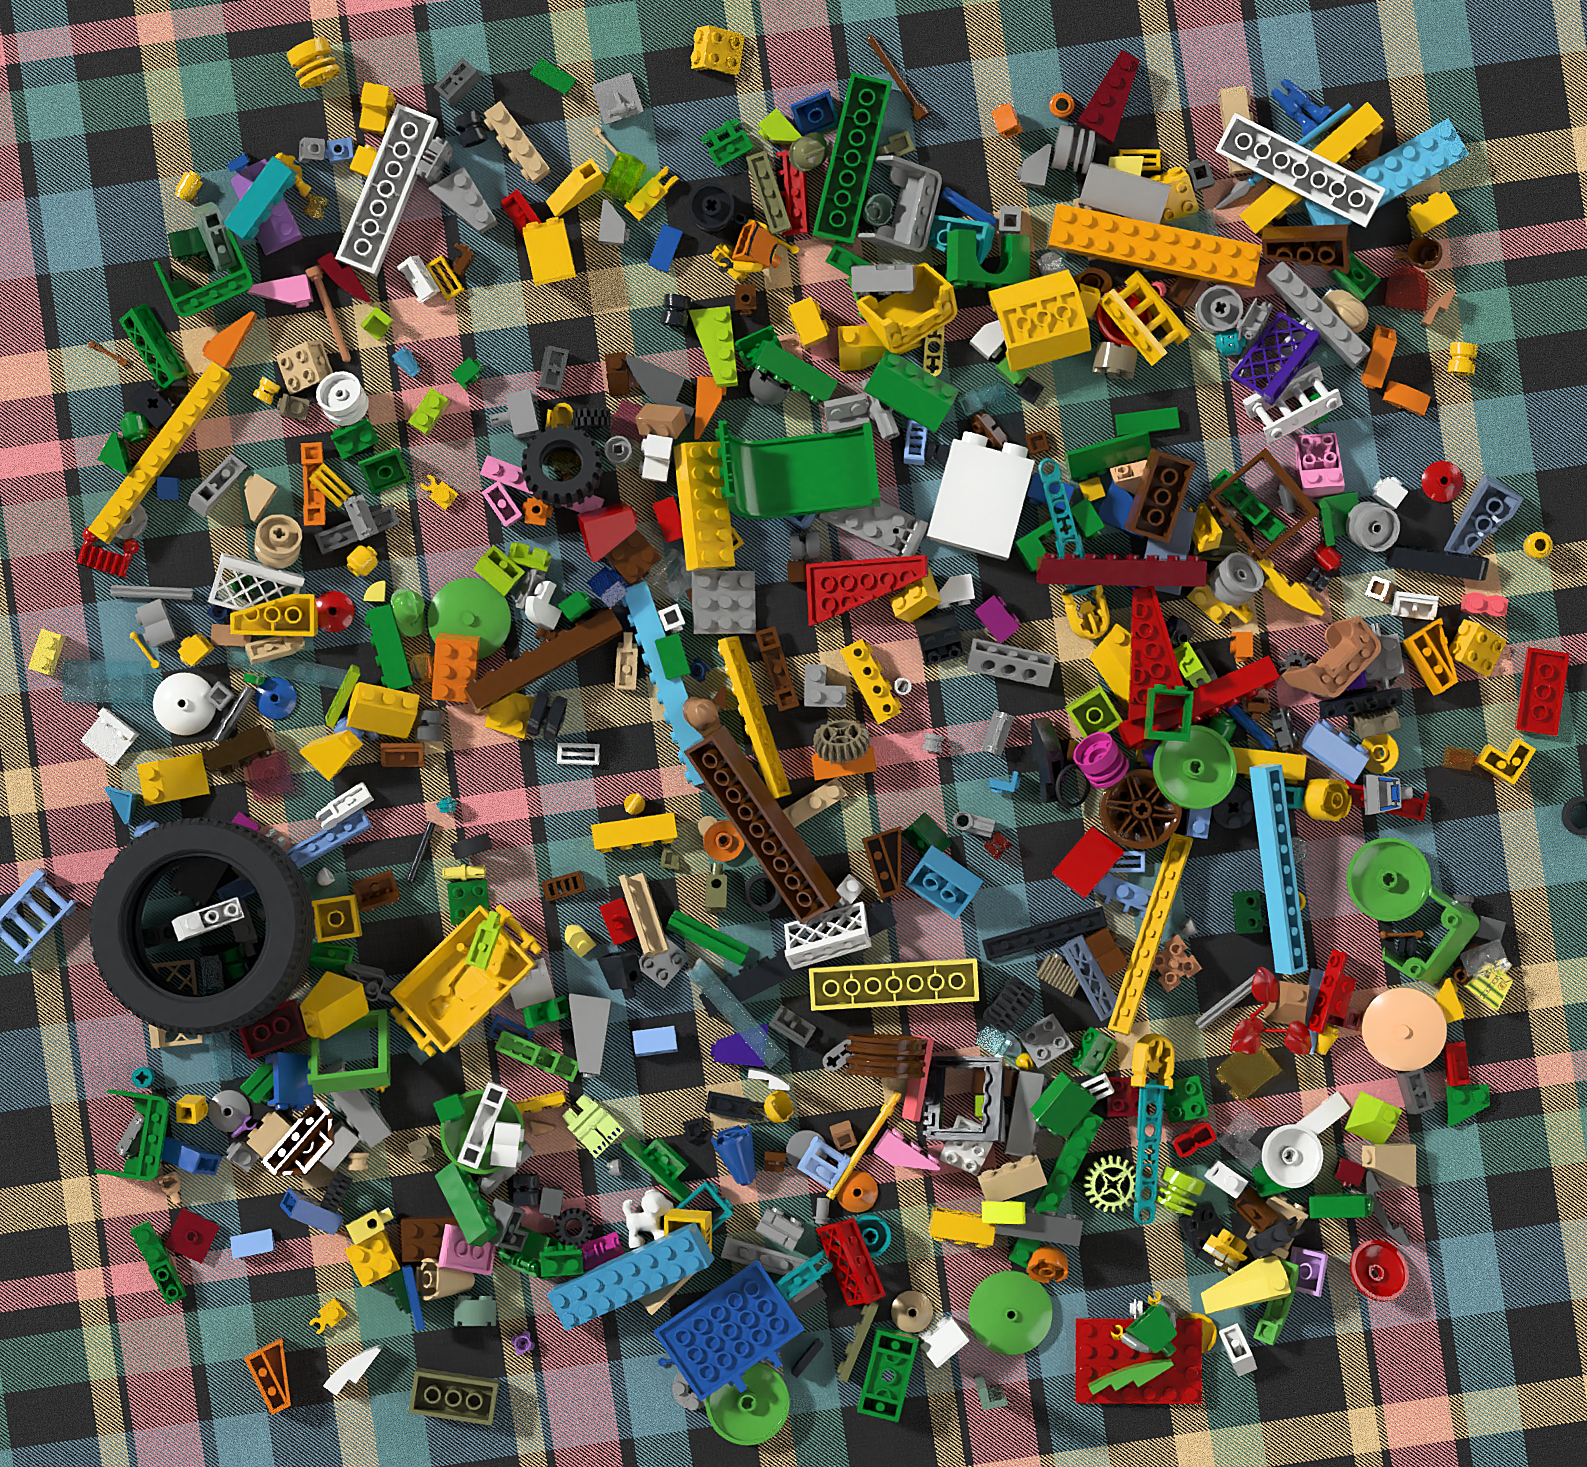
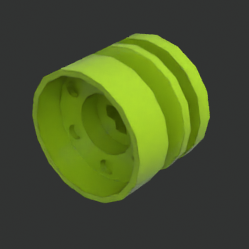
(1178, 1190)

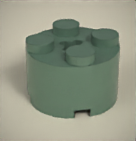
(475, 1312)

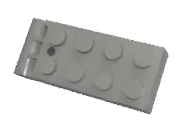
(877, 526)

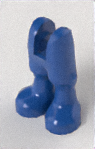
(1295, 101)

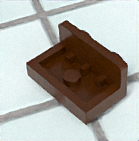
(376, 891)

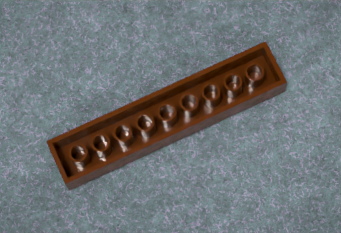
(762, 824)

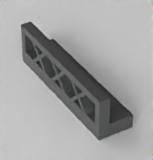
(807, 1298)

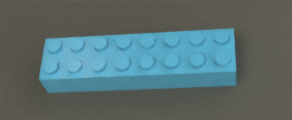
(1402, 169)

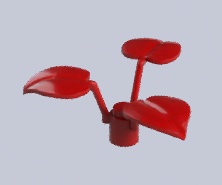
(1246, 1036)

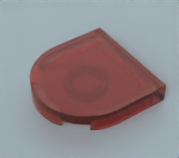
(1407, 289)

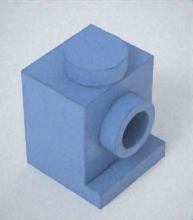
(347, 153)

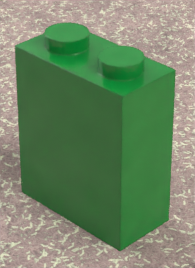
(1063, 1105)

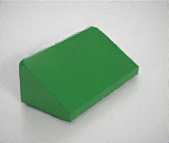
(553, 77)
(331, 956)

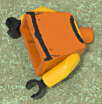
(754, 248)

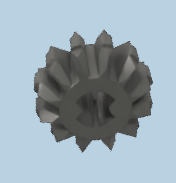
(1292, 658)

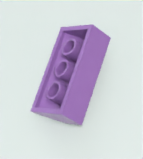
(281, 226)

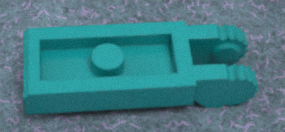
(802, 1276)

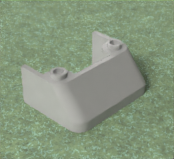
(914, 206)

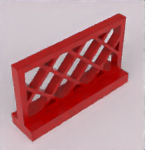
(859, 1262)

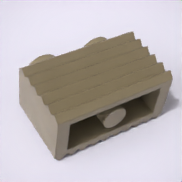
(1375, 722)
(1058, 974)

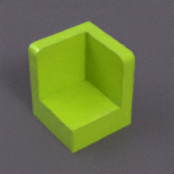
(377, 323)

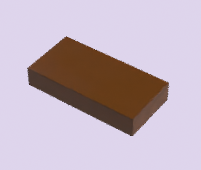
(1182, 290)

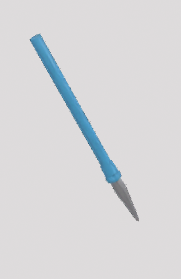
(1242, 188)

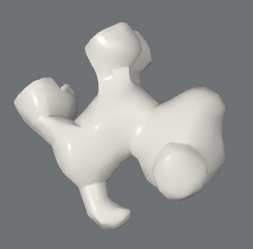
(654, 1207)

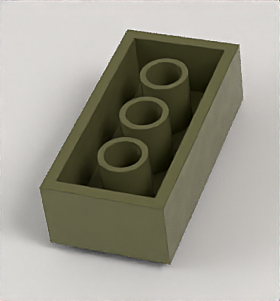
(454, 1396)

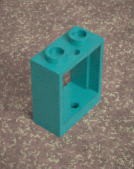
(713, 1191)

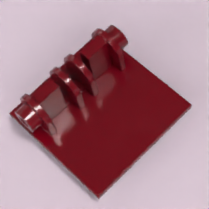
(1125, 1099)

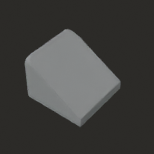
(220, 695)

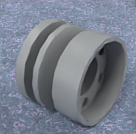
(1073, 149)

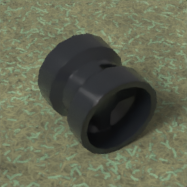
(942, 452)
(1322, 580)

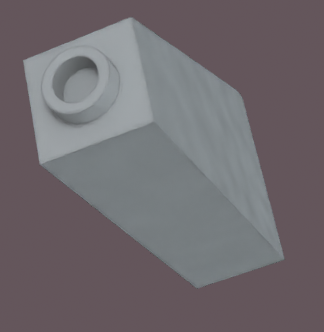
(590, 1028)

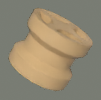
(358, 1160)

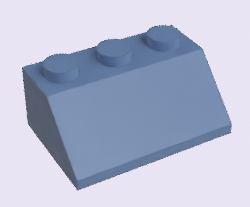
(1336, 749)

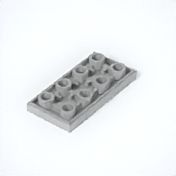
(1124, 193)

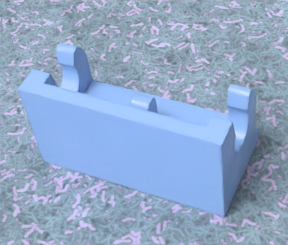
(655, 1041)

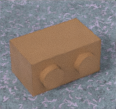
(661, 420)

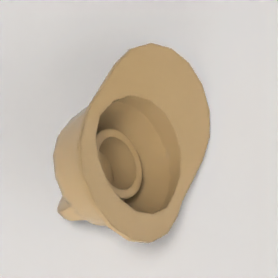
(1348, 309)

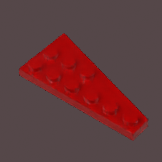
(849, 584)

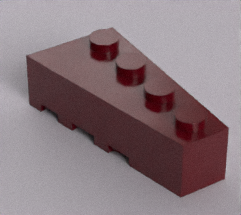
(1110, 98)

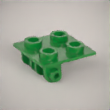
(465, 898)
(1185, 1100)
(529, 1258)

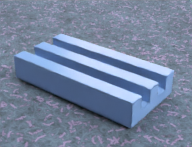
(1131, 853)

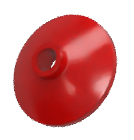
(1431, 481)
(343, 616)

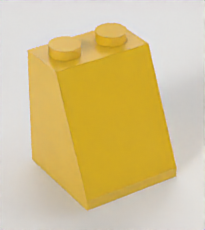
(549, 251)
(333, 1005)

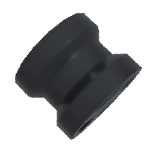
(1406, 947)

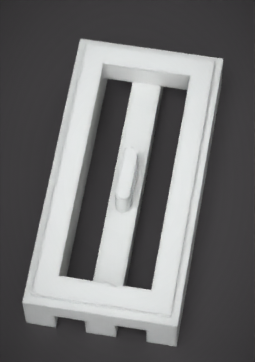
(560, 753)
(1107, 1084)

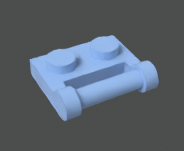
(821, 1169)

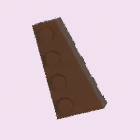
(1312, 245)

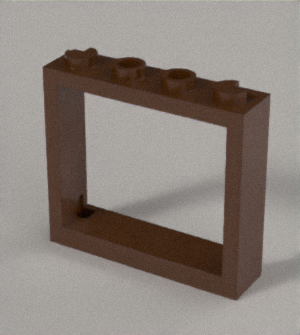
(1286, 481)

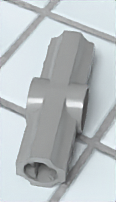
(882, 415)
(491, 1181)

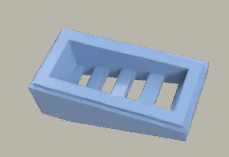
(915, 459)

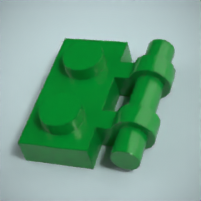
(730, 148)

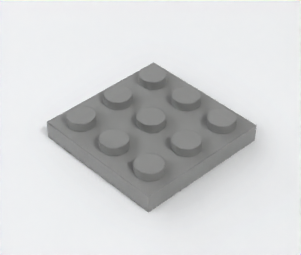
(723, 602)

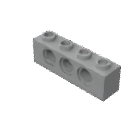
(1010, 662)

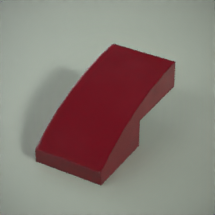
(1351, 1021)

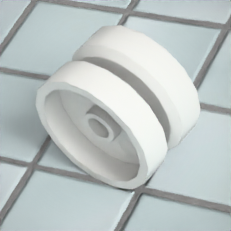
(342, 398)

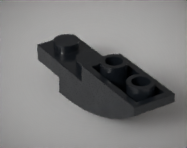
(1048, 753)

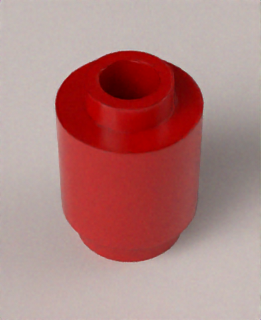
(1327, 557)

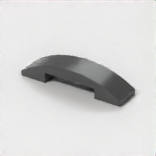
(1398, 1231)

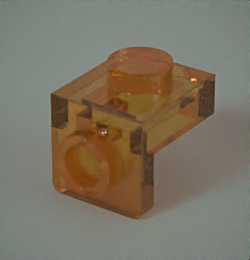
(1458, 758)

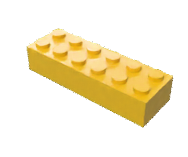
(702, 509)

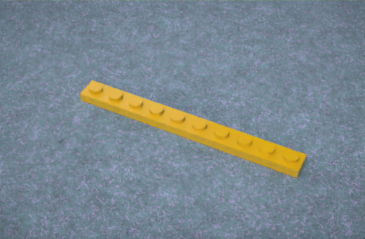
(1150, 934)

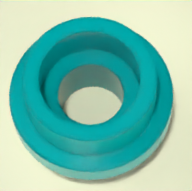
(446, 805)

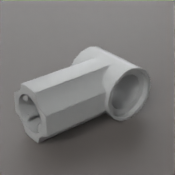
(976, 824)

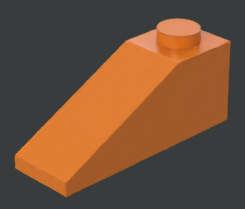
(227, 343)
(707, 402)

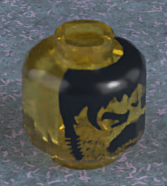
(422, 667)

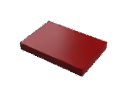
(1088, 862)

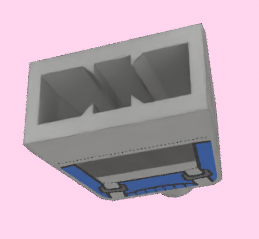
(1383, 793)

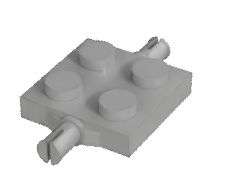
(1388, 662)

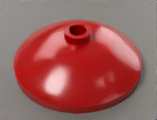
(1111, 329)
(1387, 1266)

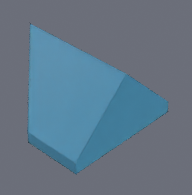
(124, 802)

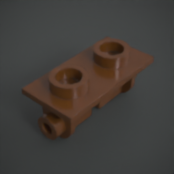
(982, 424)

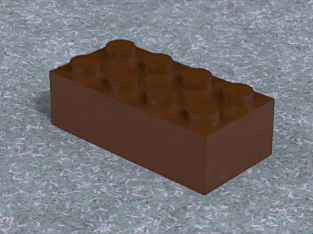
(1160, 495)

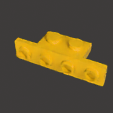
(1213, 607)

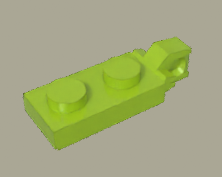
(484, 941)

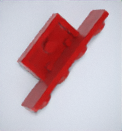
(1333, 994)

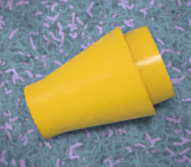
(1326, 1039)

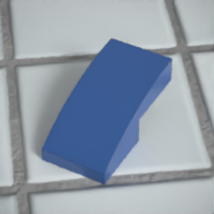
(665, 248)

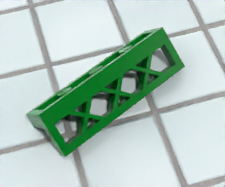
(156, 344)

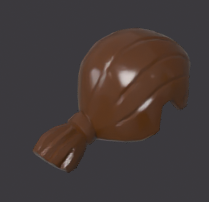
(1421, 252)

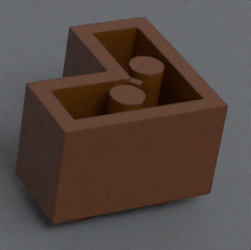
(1106, 952)

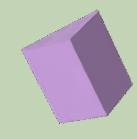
(1311, 1269)

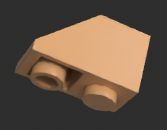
(1128, 475)

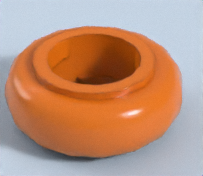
(1062, 96)

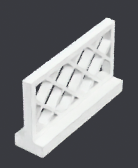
(254, 569)
(830, 945)

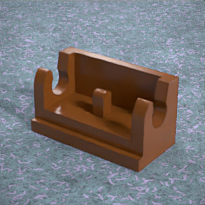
(403, 754)

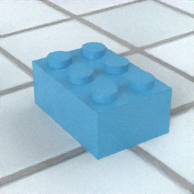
(943, 882)

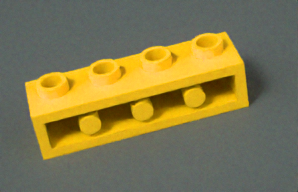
(870, 682)

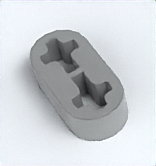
(833, 1053)

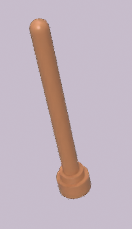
(315, 274)

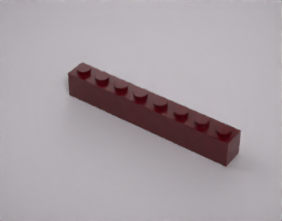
(1121, 571)

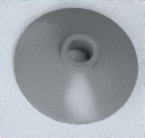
(239, 1110)

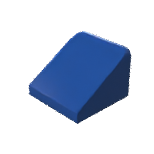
(168, 488)

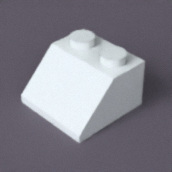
(943, 1341)

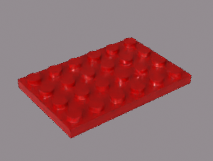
(1101, 1354)

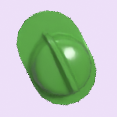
(408, 612)

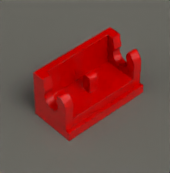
(518, 210)
(669, 518)
(1456, 1063)

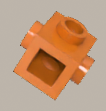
(531, 516)

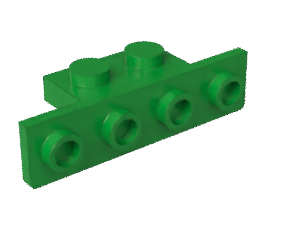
(661, 1163)

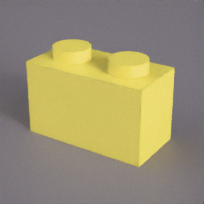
(47, 652)

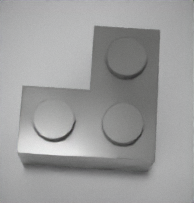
(818, 694)

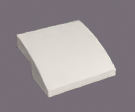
(775, 1080)

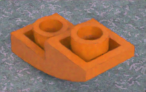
(1406, 397)

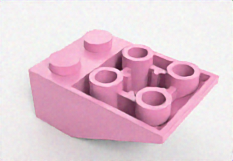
(1319, 465)
(901, 1153)

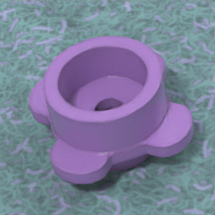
(516, 1340)

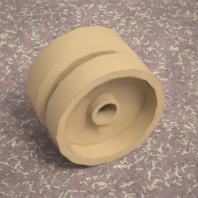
(278, 541)

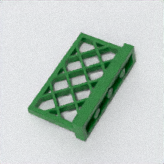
(707, 937)

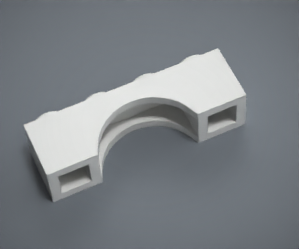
(482, 1124)

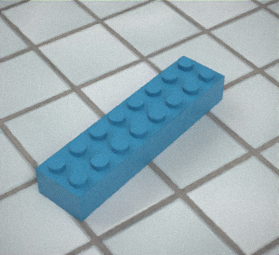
(630, 1276)

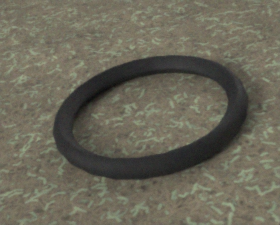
(1058, 787)

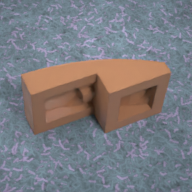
(1441, 305)

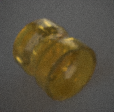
(315, 206)

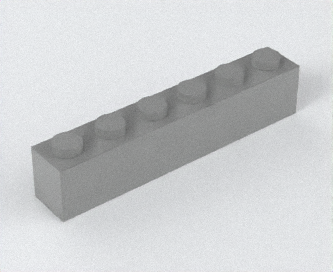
(1317, 314)

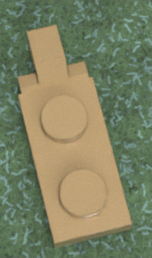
(273, 648)
(626, 664)

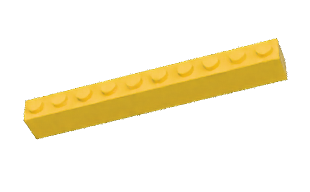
(160, 453)

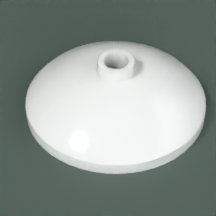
(197, 711)
(1304, 1158)

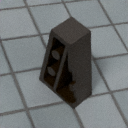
(238, 751)

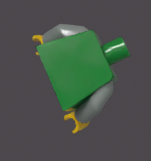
(1152, 1329)

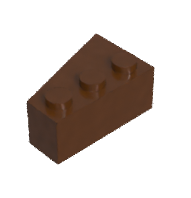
(884, 858)

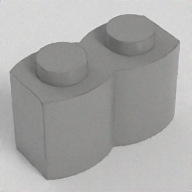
(156, 623)

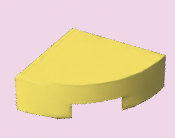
(376, 592)

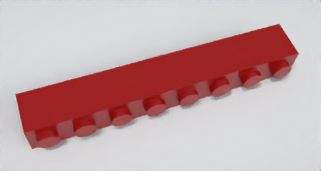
(1207, 700)

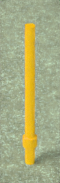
(886, 1110)

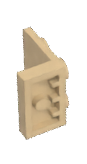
(304, 365)

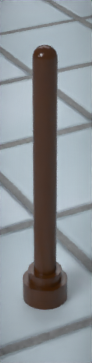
(919, 110)

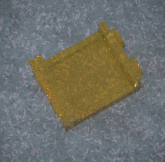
(1247, 1072)

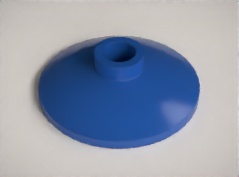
(286, 698)

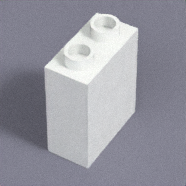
(981, 496)

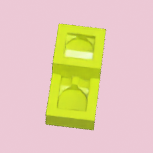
(1003, 1212)

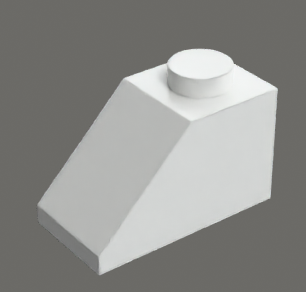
(1237, 1350)

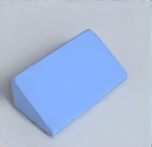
(252, 1243)

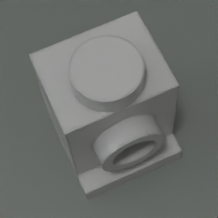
(1009, 213)

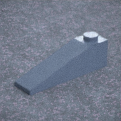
(1485, 512)

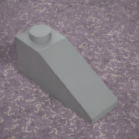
(216, 485)

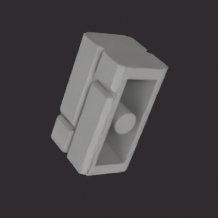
(779, 1228)

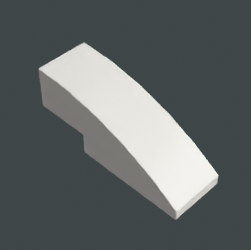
(352, 1369)

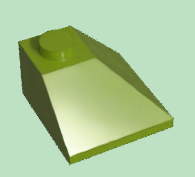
(1372, 1118)

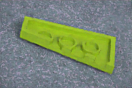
(716, 338)

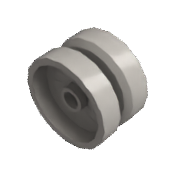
(1224, 298)
(1372, 526)
(1236, 579)

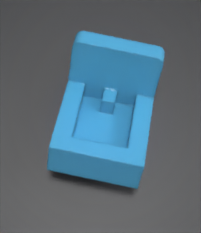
(1001, 786)

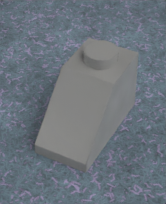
(1035, 168)
(612, 227)

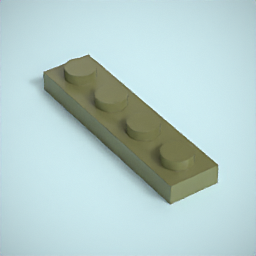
(769, 193)
(853, 1348)

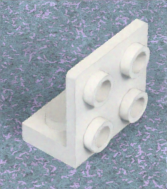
(109, 736)
(966, 1154)

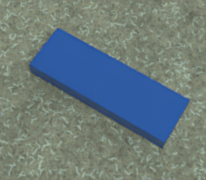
(413, 1298)

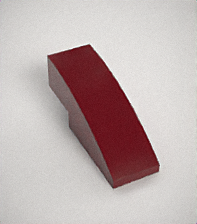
(344, 278)

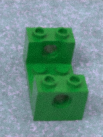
(1085, 521)
(893, 1352)

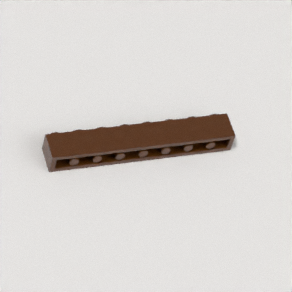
(542, 660)

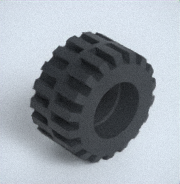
(1009, 1005)

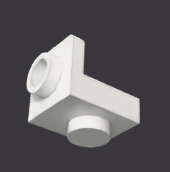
(848, 890)

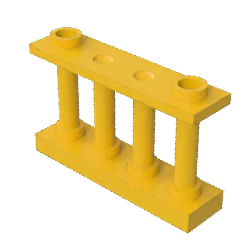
(1132, 326)

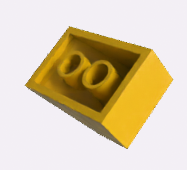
(173, 779)

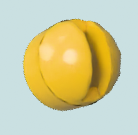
(1024, 1062)

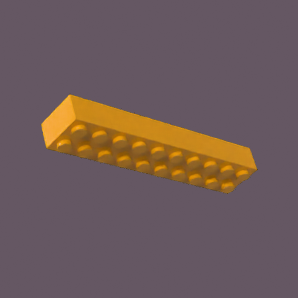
(1154, 246)

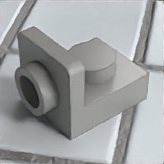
(311, 149)
(242, 1155)

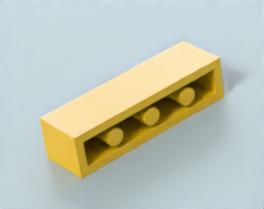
(634, 831)

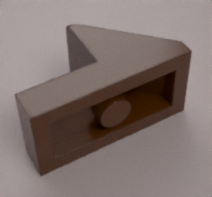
(617, 374)

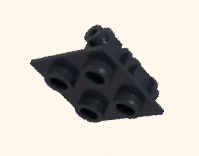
(1200, 1227)

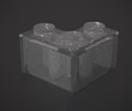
(1236, 1139)

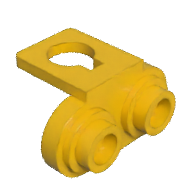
(561, 414)

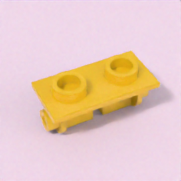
(727, 251)

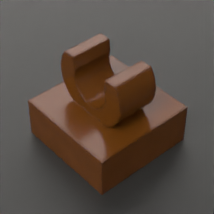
(1256, 706)

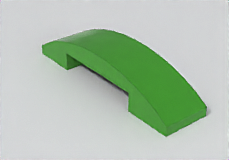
(1278, 1309)

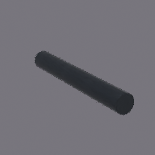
(421, 851)

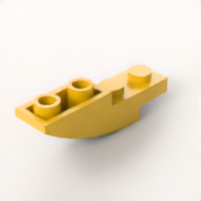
(1294, 596)

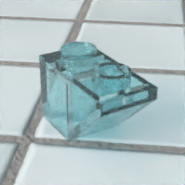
(983, 397)

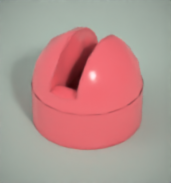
(1160, 289)

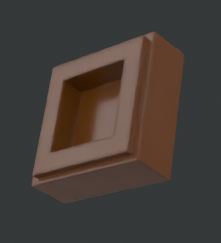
(1037, 442)

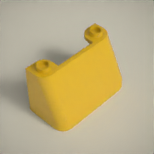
(910, 317)

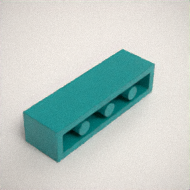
(261, 198)

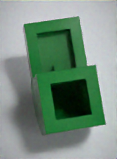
(546, 1011)

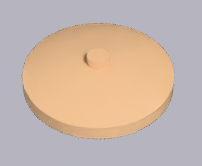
(1404, 1028)

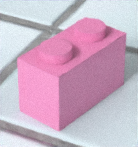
(502, 504)

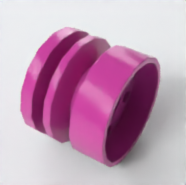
(1101, 760)

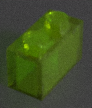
(624, 177)

